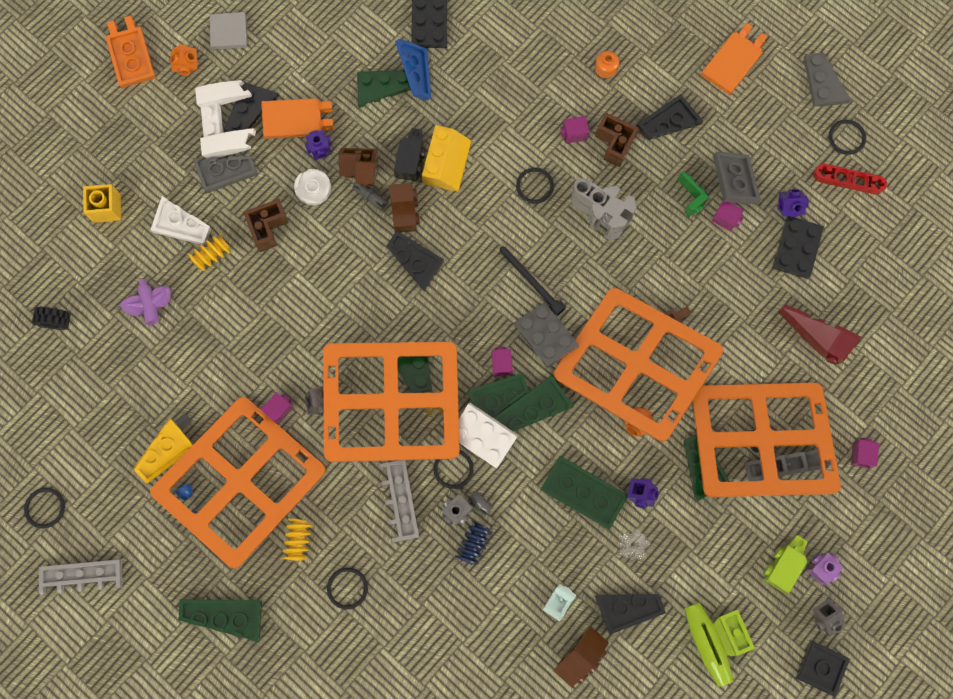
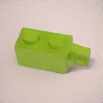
(787, 565)

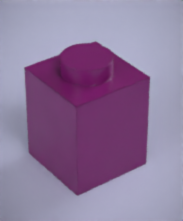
(575, 130)
(728, 216)
(501, 362)
(277, 407)
(865, 453)

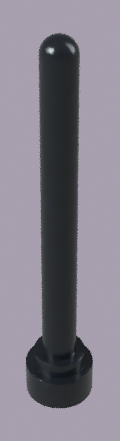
(555, 306)

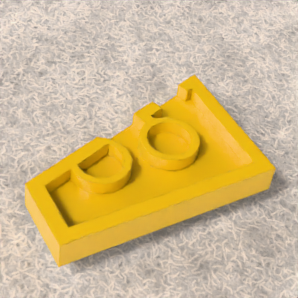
(163, 452)

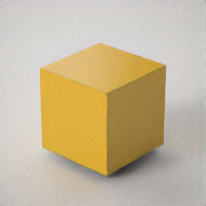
(102, 203)

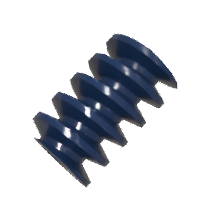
(474, 543)

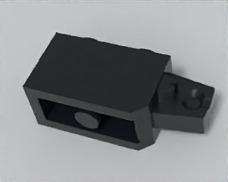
(409, 156)

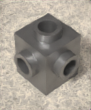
(315, 401)
(459, 503)
(829, 618)

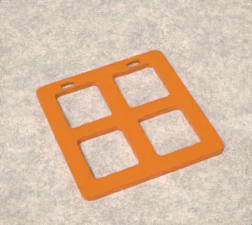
(638, 363)
(391, 401)
(764, 439)
(237, 482)

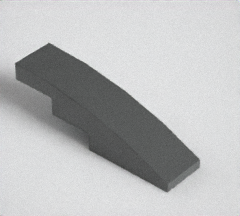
(787, 465)

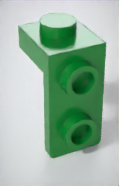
(697, 192)

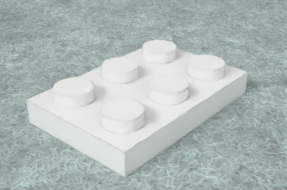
(485, 435)

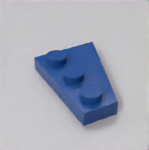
(416, 68)

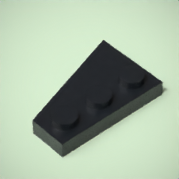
(670, 118)
(415, 259)
(628, 610)

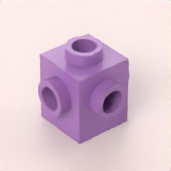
(825, 568)

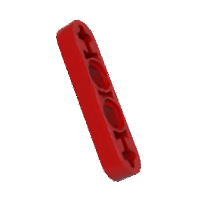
(850, 176)

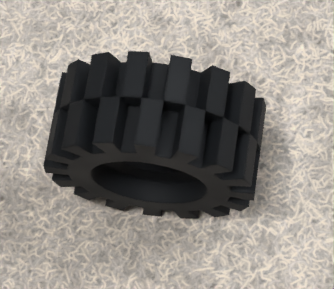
(51, 318)

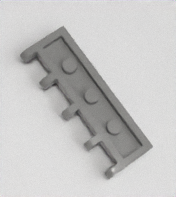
(401, 500)
(79, 574)

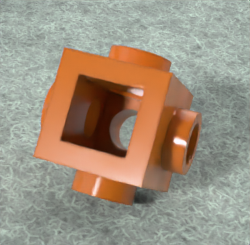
(184, 60)

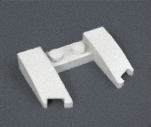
(210, 98)

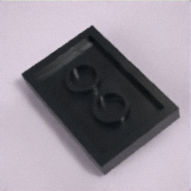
(429, 23)
(798, 247)

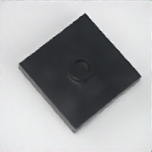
(822, 668)

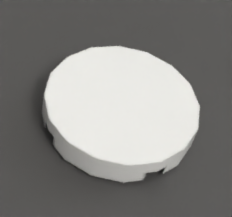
(312, 187)

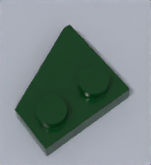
(415, 373)

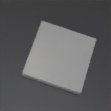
(228, 30)

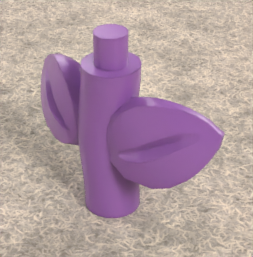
(147, 302)

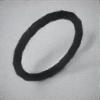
(849, 122)
(534, 170)
(458, 485)
(62, 504)
(346, 607)

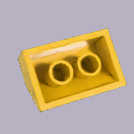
(446, 159)

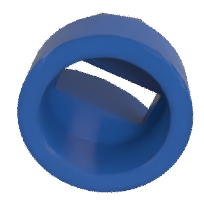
(184, 492)

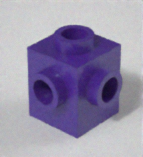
(318, 144)
(792, 203)
(643, 492)

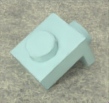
(559, 602)

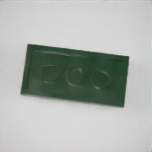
(584, 492)

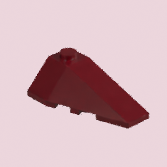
(829, 342)

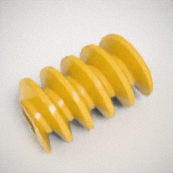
(210, 252)
(297, 540)

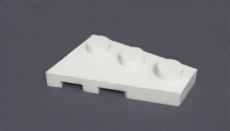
(178, 224)

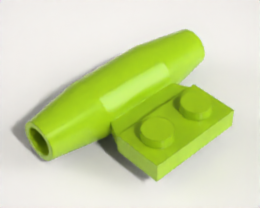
(718, 640)

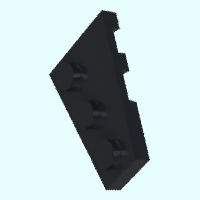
(249, 109)

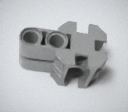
(603, 207)

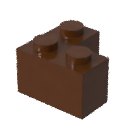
(619, 136)
(359, 163)
(403, 204)
(262, 221)
(582, 658)

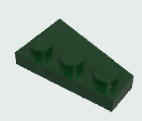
(498, 395)

